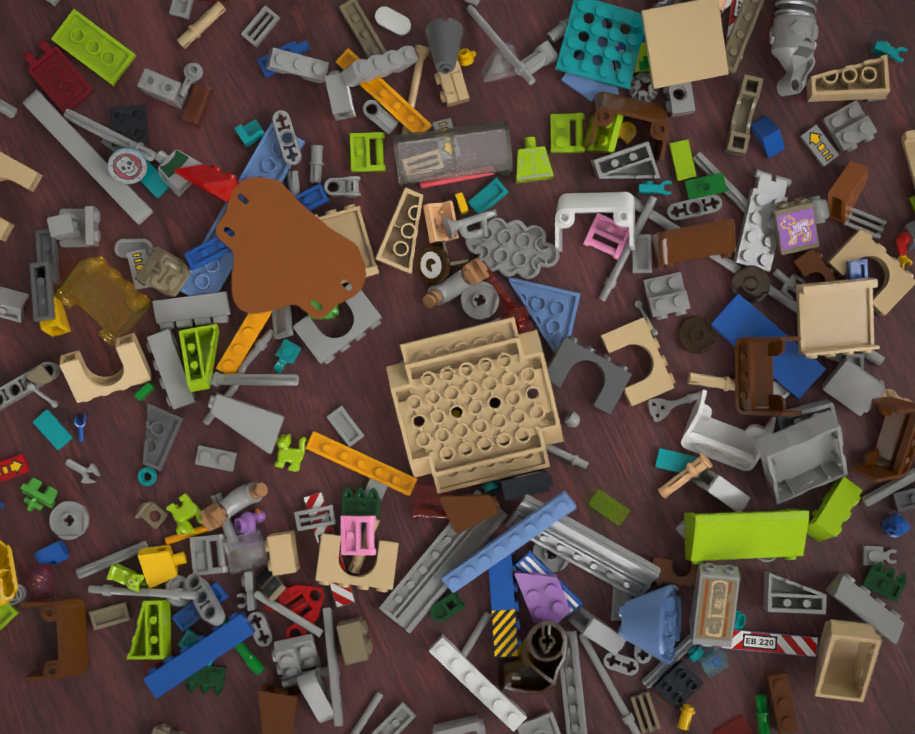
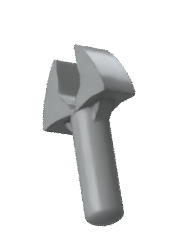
(84, 471)

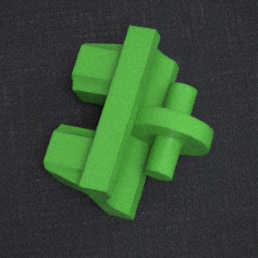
(31, 490)

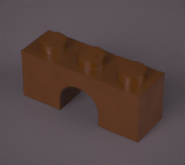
(812, 262)
(667, 575)
(783, 707)

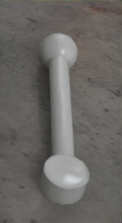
(638, 304)
(30, 386)

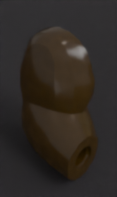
(538, 660)

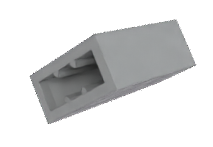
(721, 490)
(596, 630)

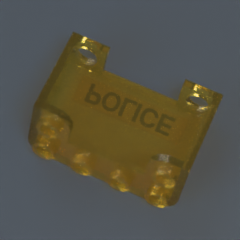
(104, 297)

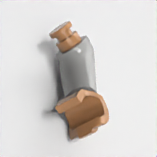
(450, 288)
(235, 501)

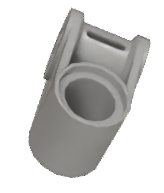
(344, 188)

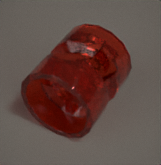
(521, 318)

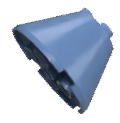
(653, 622)

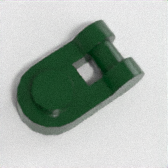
(441, 612)

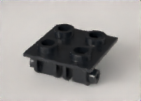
(130, 122)
(678, 684)

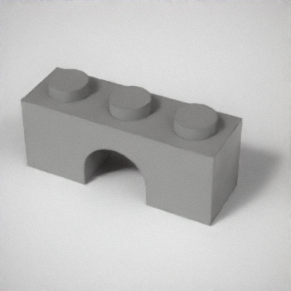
(296, 64)

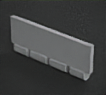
(194, 307)

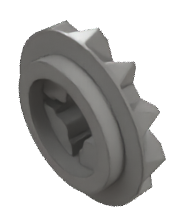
(645, 78)
(178, 581)

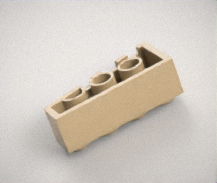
(853, 82)
(400, 237)

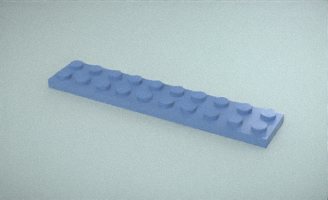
(264, 163)

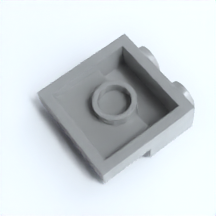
(849, 127)
(666, 295)
(295, 655)

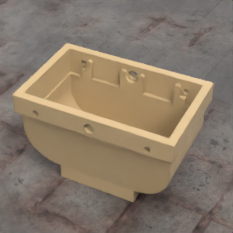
(845, 660)

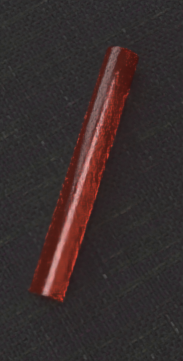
(499, 288)

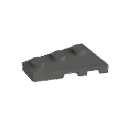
(160, 436)

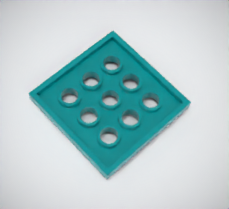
(585, 68)

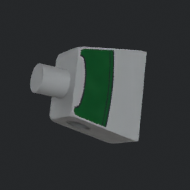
(168, 166)

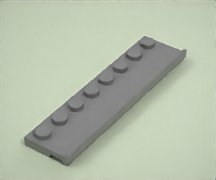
(591, 551)
(423, 582)

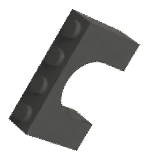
(613, 377)

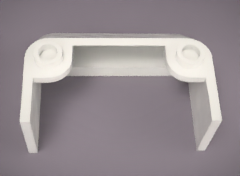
(619, 203)
(722, 440)

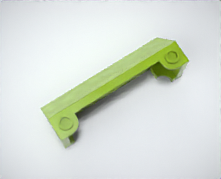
(745, 535)

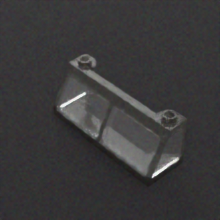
(453, 153)

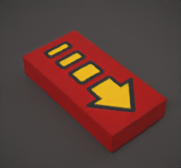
(13, 467)

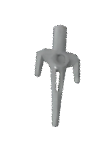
(789, 282)

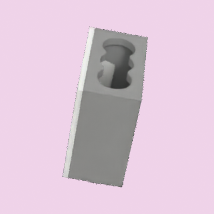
(339, 96)

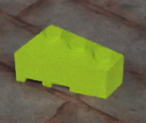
(199, 355)
(834, 510)
(153, 631)

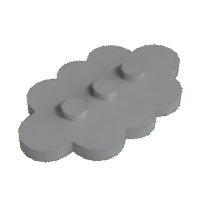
(514, 248)

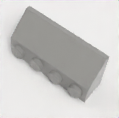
(866, 608)

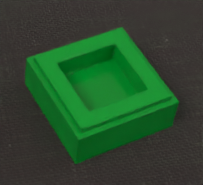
(145, 391)

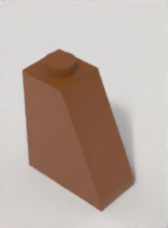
(846, 191)

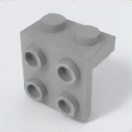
(89, 222)

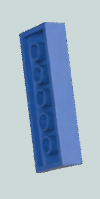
(790, 369)

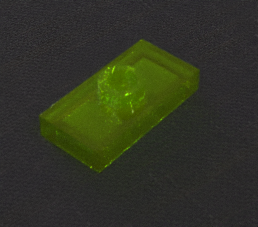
(609, 507)

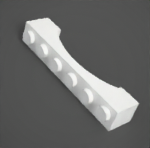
(477, 683)

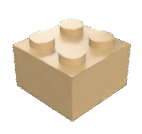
(282, 553)

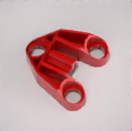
(291, 593)

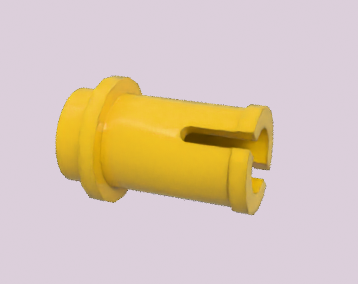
(685, 717)

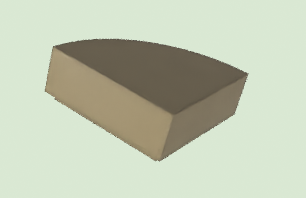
(39, 375)

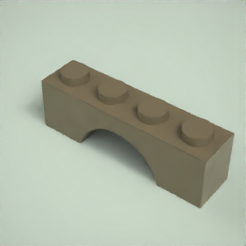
(742, 114)

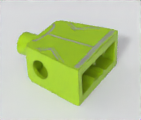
(532, 163)

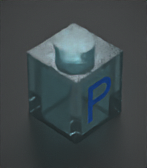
(714, 662)

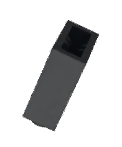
(525, 484)

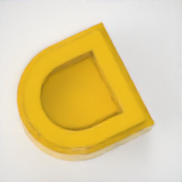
(627, 132)

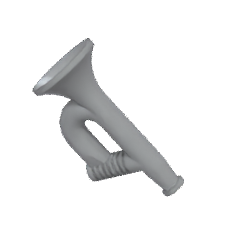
(452, 226)

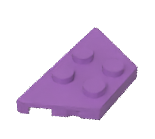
(543, 595)

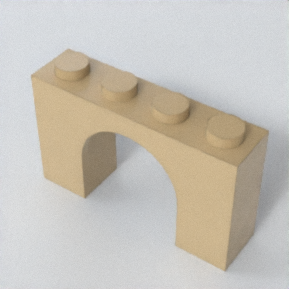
(21, 174)
(896, 280)
(658, 379)
(87, 385)
(380, 576)

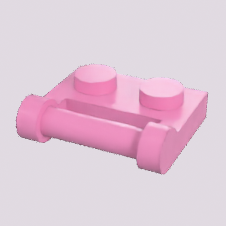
(610, 230)
(351, 535)

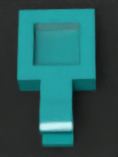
(883, 48)
(649, 188)
(287, 353)

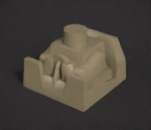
(164, 272)

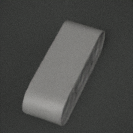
(210, 605)
(317, 695)

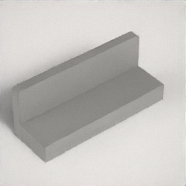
(12, 304)

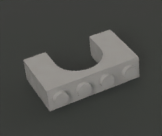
(325, 347)

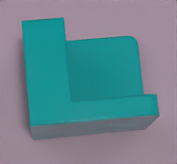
(250, 133)

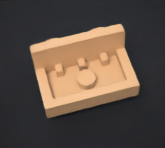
(434, 219)

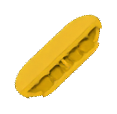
(8, 577)

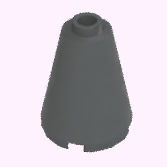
(444, 43)

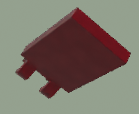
(58, 77)

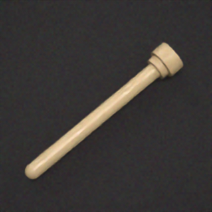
(421, 52)

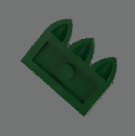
(360, 504)
(884, 582)
(207, 677)

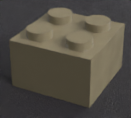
(354, 640)

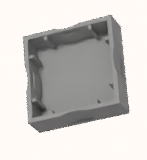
(803, 457)

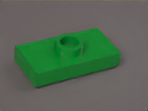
(706, 186)

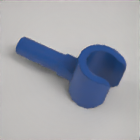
(80, 424)

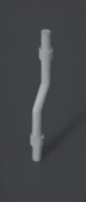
(259, 346)
(175, 594)

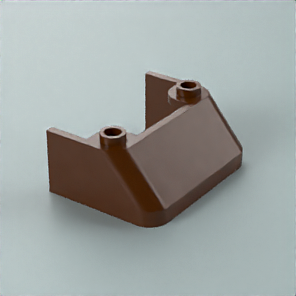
(606, 104)
(694, 243)
(755, 376)
(895, 443)
(72, 636)

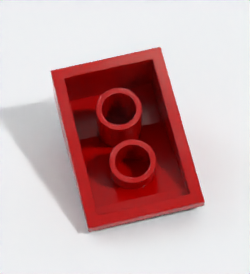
(210, 180)

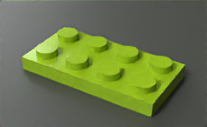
(93, 47)

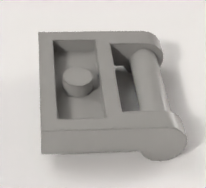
(202, 554)

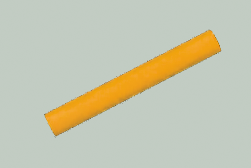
(175, 538)

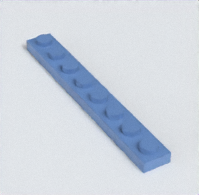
(509, 541)

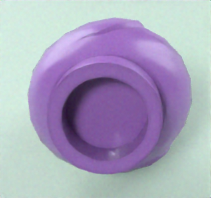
(248, 521)

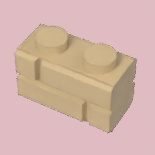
(453, 87)

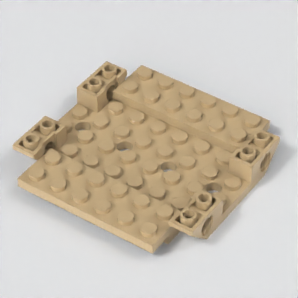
(466, 372)

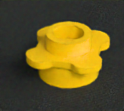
(465, 57)

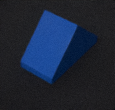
(768, 136)

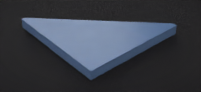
(587, 87)
(549, 308)

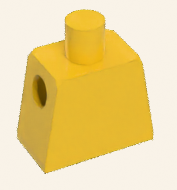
(60, 324)
(160, 564)

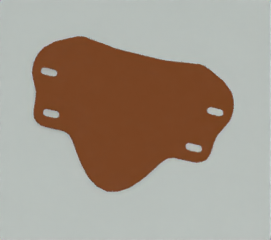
(286, 252)

